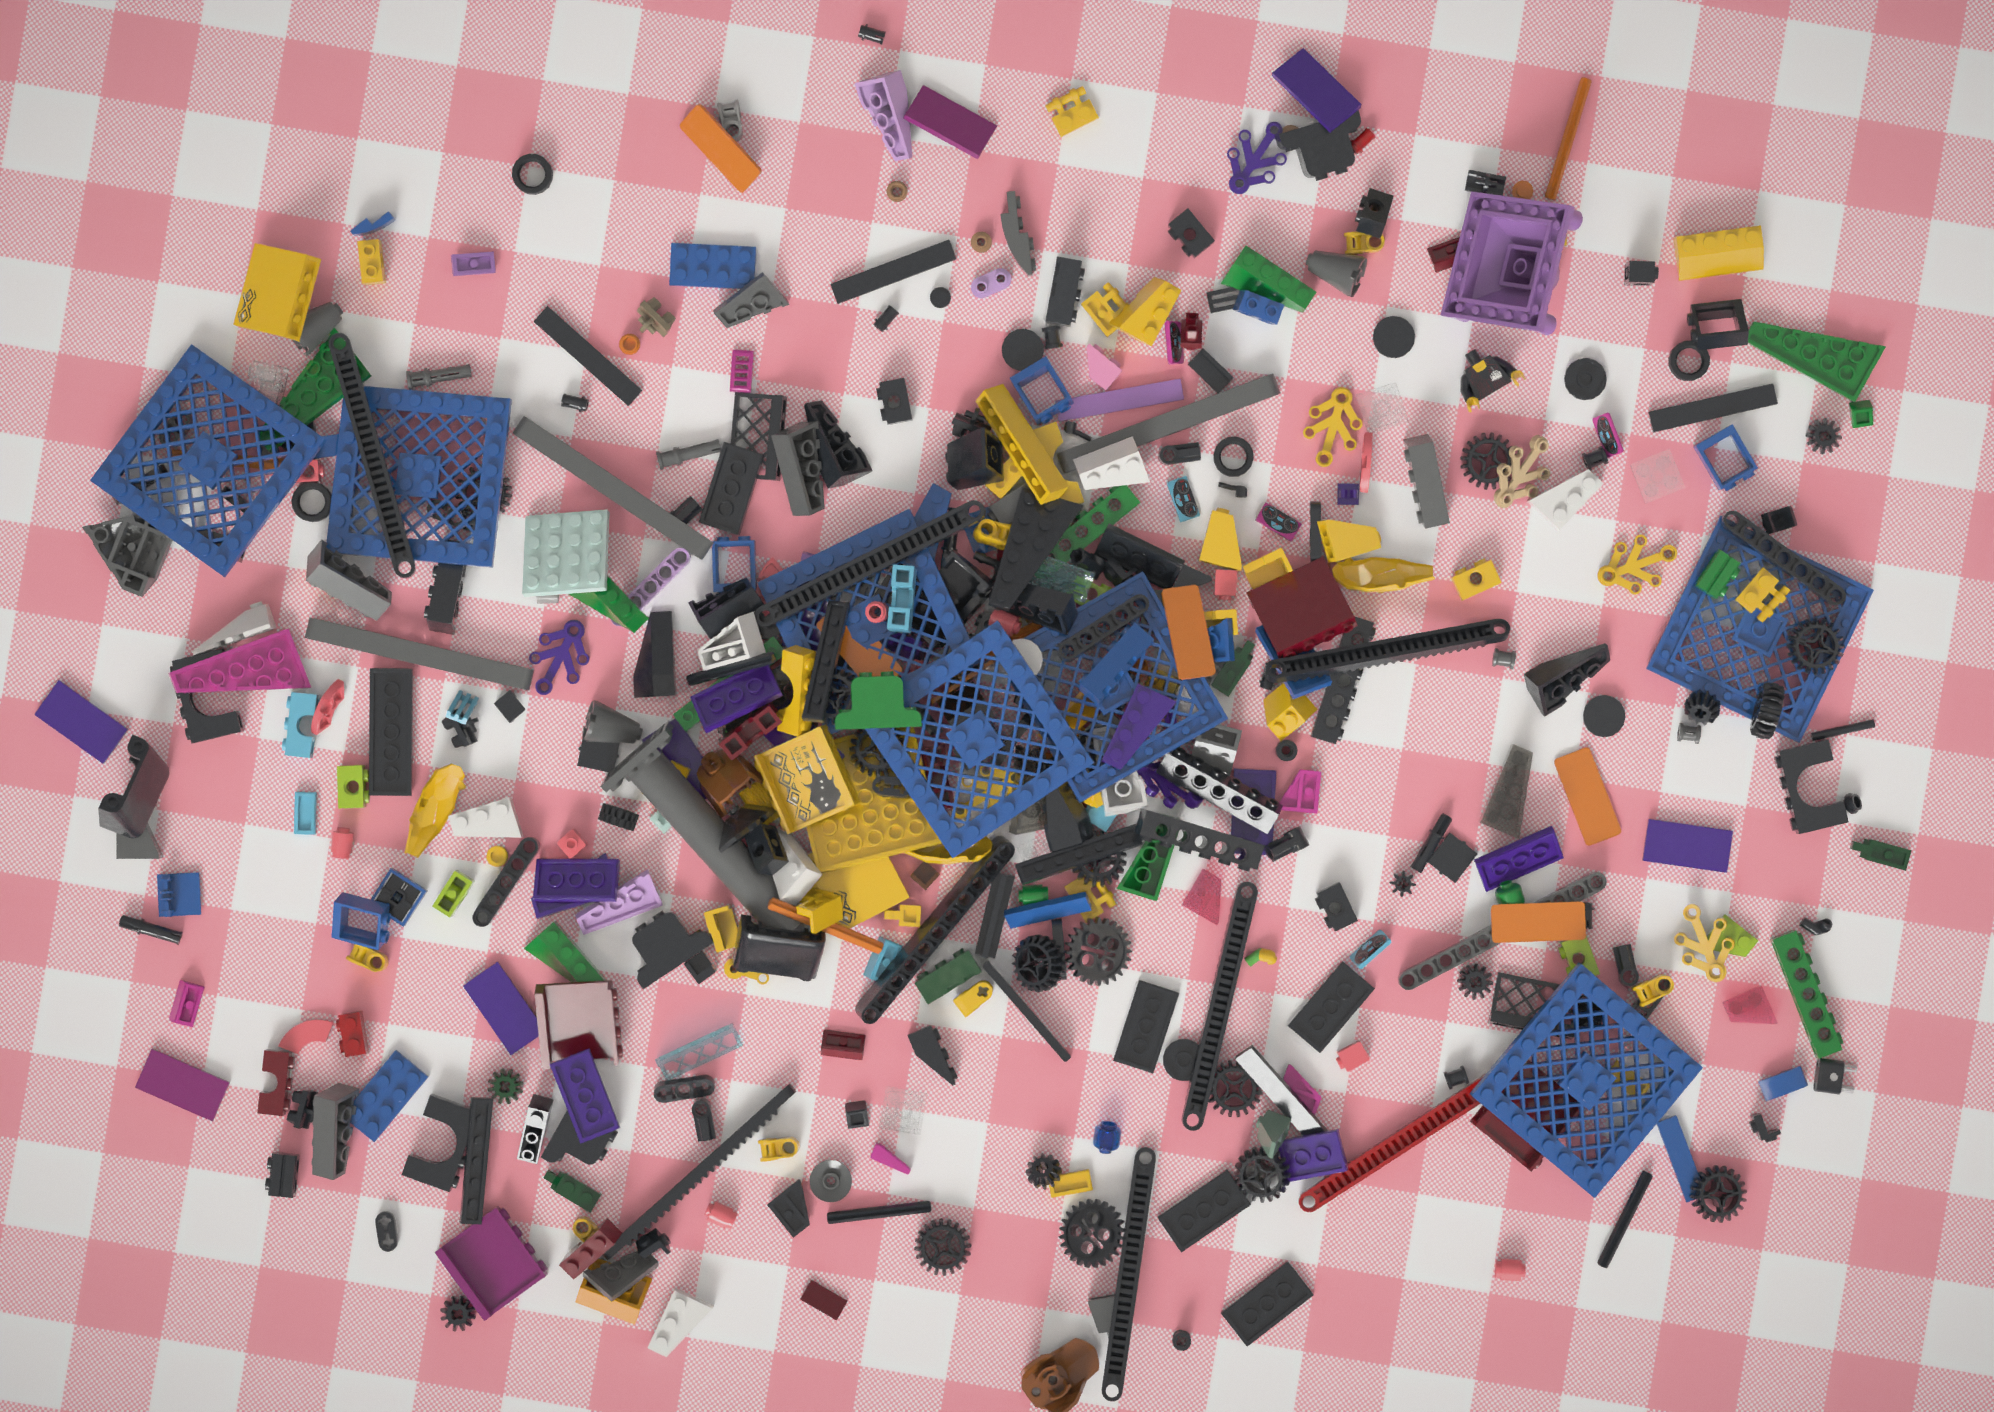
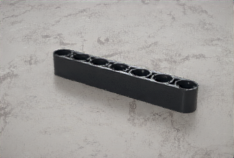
(1793, 559)

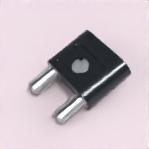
(1829, 1076)

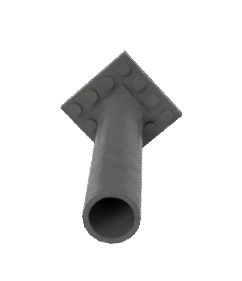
(697, 825)

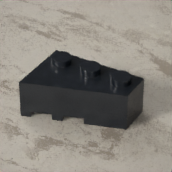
(1065, 292)
(722, 608)

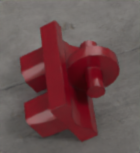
(1191, 332)

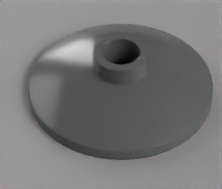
(826, 1191)

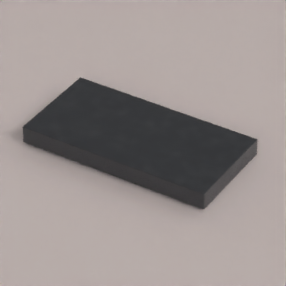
(731, 488)
(1130, 551)
(1331, 1007)
(1146, 1026)
(1204, 1210)
(1267, 1303)

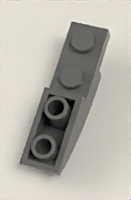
(1017, 242)

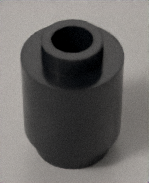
(1286, 757)

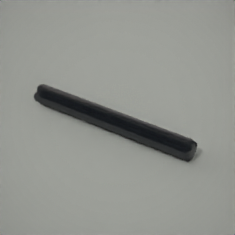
(730, 669)
(879, 1212)
(1624, 1219)

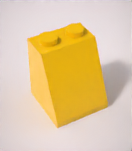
(1221, 542)

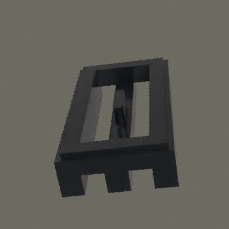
(1220, 300)

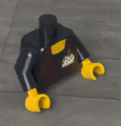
(1485, 377)

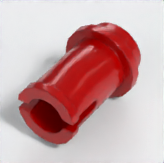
(1362, 140)

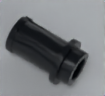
(870, 34)
(885, 318)
(575, 402)
(1264, 683)
(1588, 914)

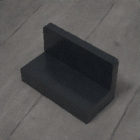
(1210, 371)

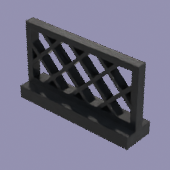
(776, 424)
(994, 915)
(1516, 1020)

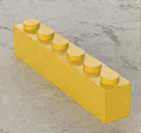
(1022, 444)

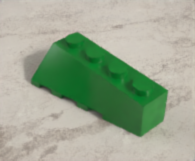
(1266, 279)
(614, 605)
(1148, 869)
(563, 955)

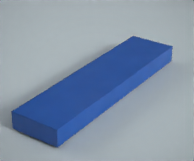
(1047, 910)
(1679, 1155)

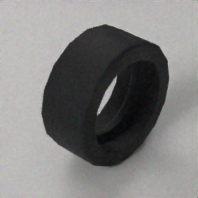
(532, 158)
(1672, 362)
(1233, 472)
(297, 496)

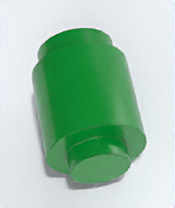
(1033, 894)

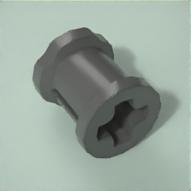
(1503, 658)
(1681, 735)

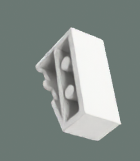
(1112, 466)
(1566, 499)
(735, 643)
(488, 820)
(798, 874)
(678, 1320)

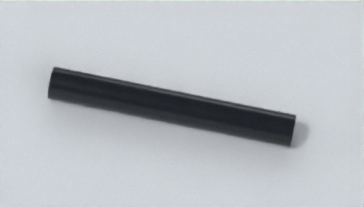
(1843, 730)

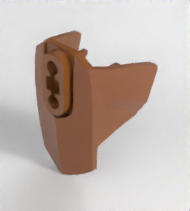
(724, 778)
(1071, 1365)

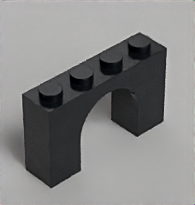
(200, 726)
(1792, 763)
(444, 1173)

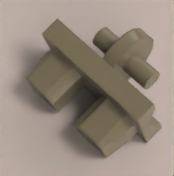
(652, 320)

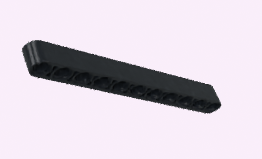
(933, 940)

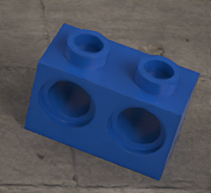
(1258, 307)

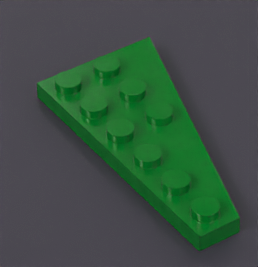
(1827, 359)
(315, 388)

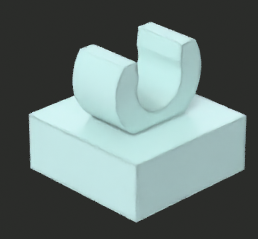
(660, 822)

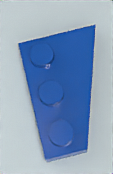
(1222, 641)

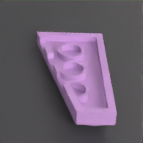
(632, 899)

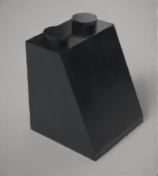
(974, 460)
(966, 706)

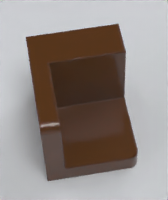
(925, 875)

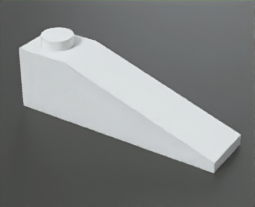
(246, 625)
(1125, 794)

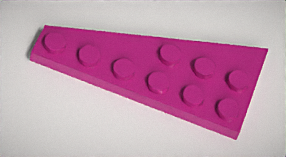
(258, 665)

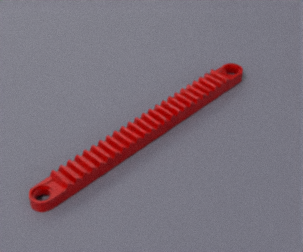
(1392, 1147)

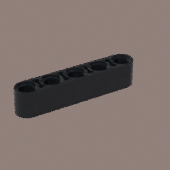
(1109, 619)
(497, 888)

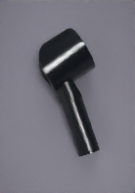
(1070, 428)
(1241, 491)

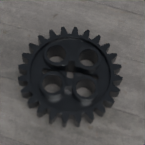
(1103, 932)
(1106, 1221)

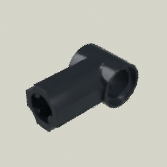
(1182, 453)
(687, 510)
(1087, 561)
(1290, 843)
(1625, 962)
(703, 1121)

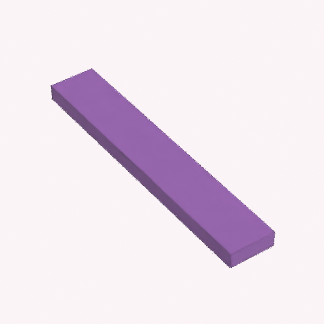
(1123, 399)

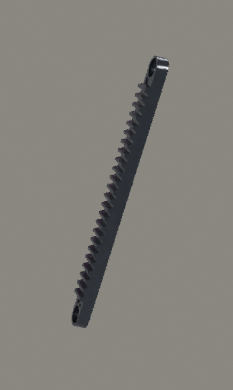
(372, 455)
(870, 563)
(1387, 651)
(1219, 1006)
(702, 1169)
(1128, 1274)

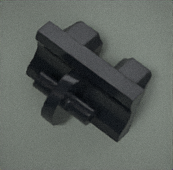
(1485, 183)
(970, 421)
(465, 731)
(305, 1112)

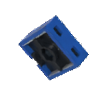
(401, 894)

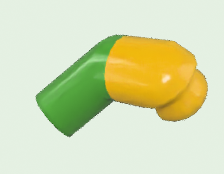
(1263, 955)

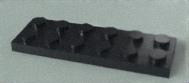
(390, 732)

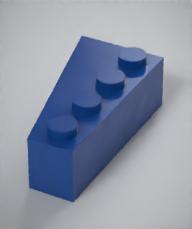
(933, 506)
(1115, 663)

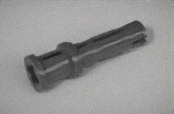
(464, 372)
(678, 455)

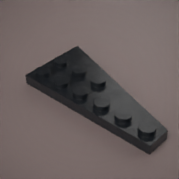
(1031, 539)

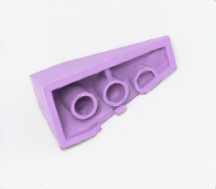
(887, 103)

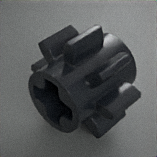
(1398, 879)

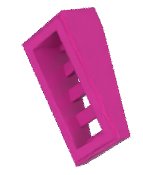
(738, 388)
(886, 1157)

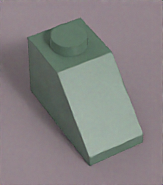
(1272, 1131)

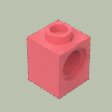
(319, 471)
(1225, 584)
(572, 843)
(1352, 1056)

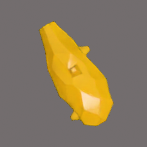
(1364, 577)
(439, 792)
(939, 855)

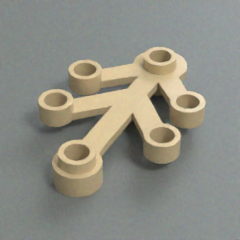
(1520, 473)

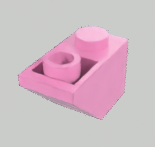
(1100, 368)

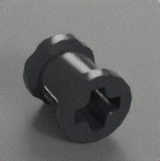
(1052, 337)
(1595, 458)
(1456, 1077)
(1179, 1346)

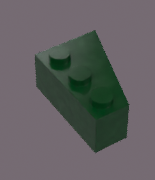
(947, 975)

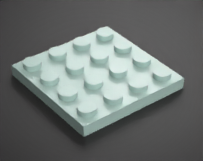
(566, 553)

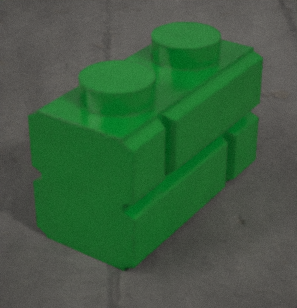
(1717, 574)

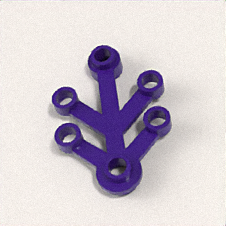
(1254, 161)
(561, 654)
(1149, 771)

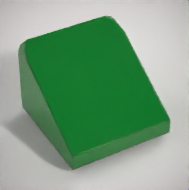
(1861, 413)

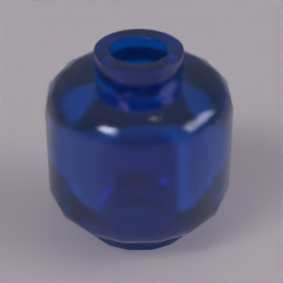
(1107, 1137)

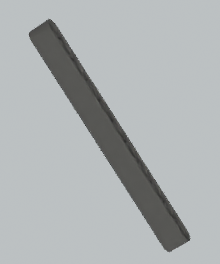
(1179, 418)
(613, 488)
(419, 653)
(1472, 941)

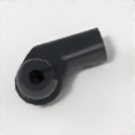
(1816, 928)

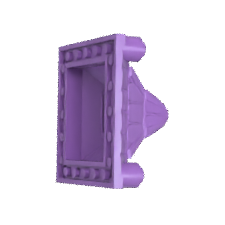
(1508, 261)

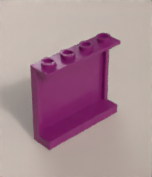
(492, 1262)

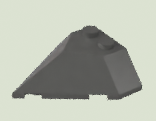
(131, 551)

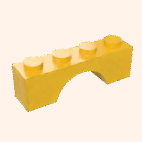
(1051, 439)
(798, 666)

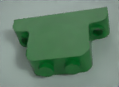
(877, 704)

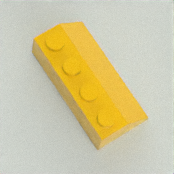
(1719, 253)

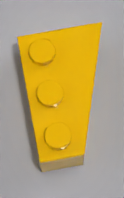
(1148, 311)

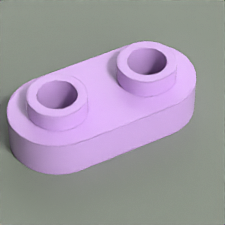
(991, 283)

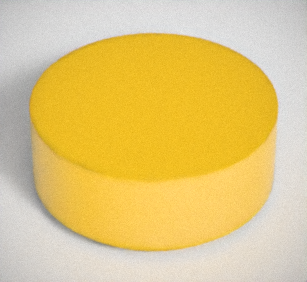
(497, 856)

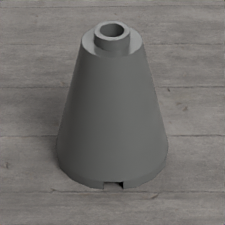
(1338, 270)
(318, 325)
(609, 726)

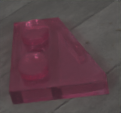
(1205, 896)
(1750, 1007)

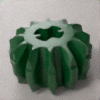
(513, 1086)

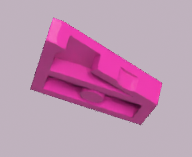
(1303, 793)
(1302, 1088)

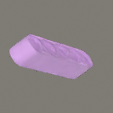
(656, 577)

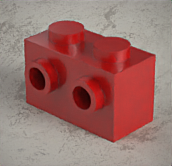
(353, 1034)

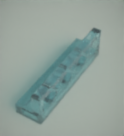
(1066, 575)
(692, 1046)

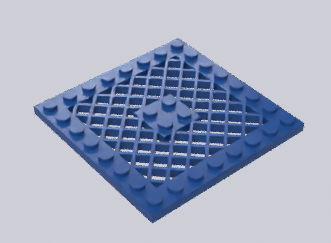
(208, 460)
(420, 476)
(859, 626)
(1755, 635)
(1209, 709)
(977, 740)
(1586, 1080)

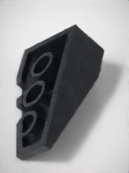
(838, 455)
(656, 661)
(1558, 678)
(1066, 817)
(742, 822)

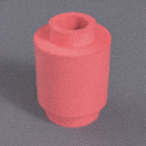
(870, 612)
(1008, 621)
(341, 843)
(720, 1215)
(1510, 1269)

